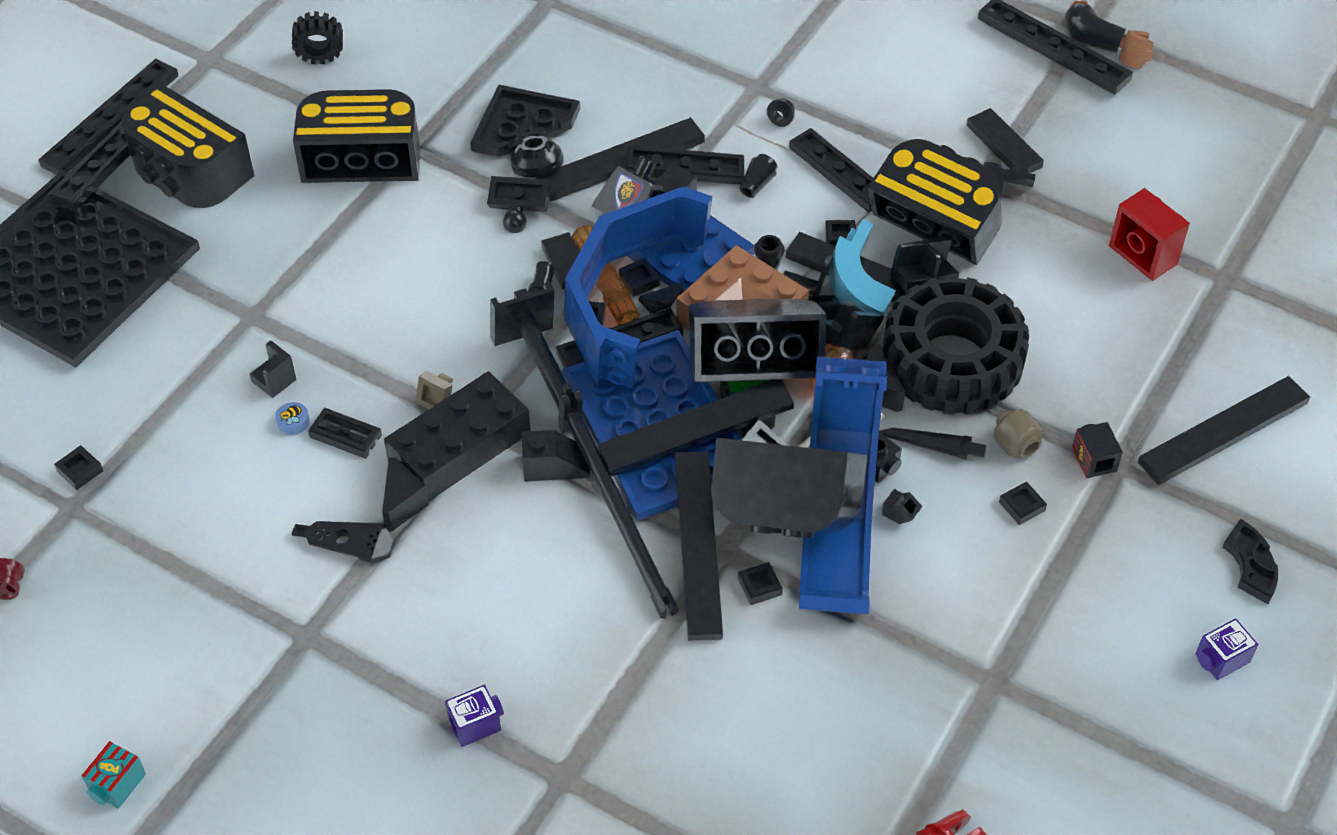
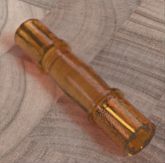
(613, 291)

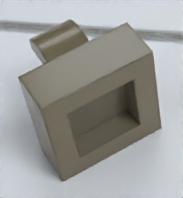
(433, 389)

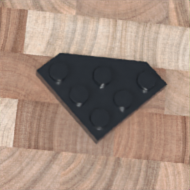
(520, 114)

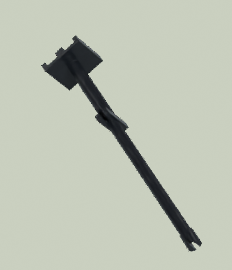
(527, 318)

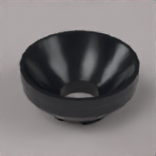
(536, 157)

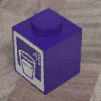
(1226, 649)
(474, 715)

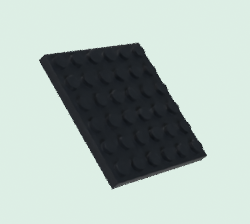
(83, 271)

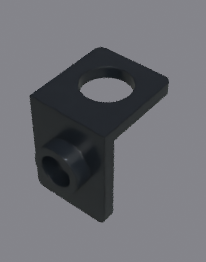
(812, 285)

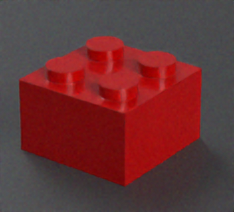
(1148, 234)

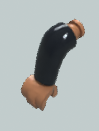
(1101, 34)

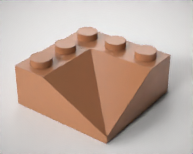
(738, 278)

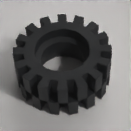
(320, 26)

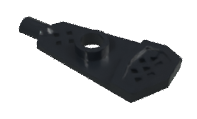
(366, 540)

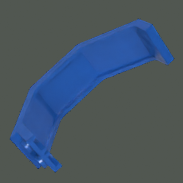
(615, 235)
(844, 420)

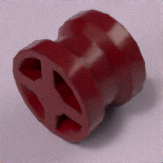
(10, 574)

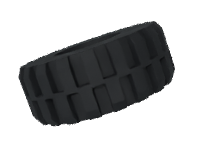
(963, 310)

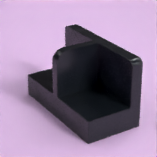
(922, 261)
(853, 326)

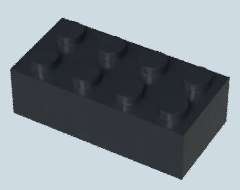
(459, 434)

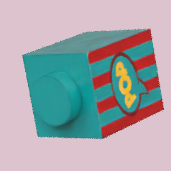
(113, 775)

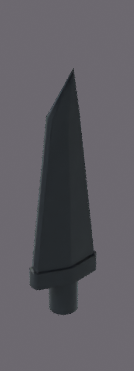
(945, 443)

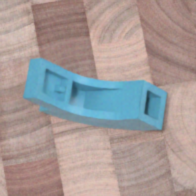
(849, 278)

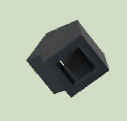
(901, 507)

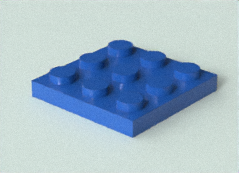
(686, 261)

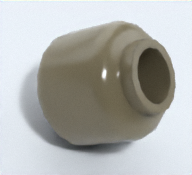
(1018, 433)

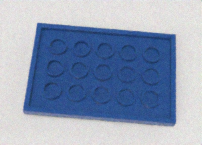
(660, 392)

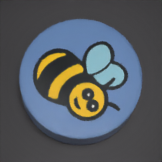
(292, 418)

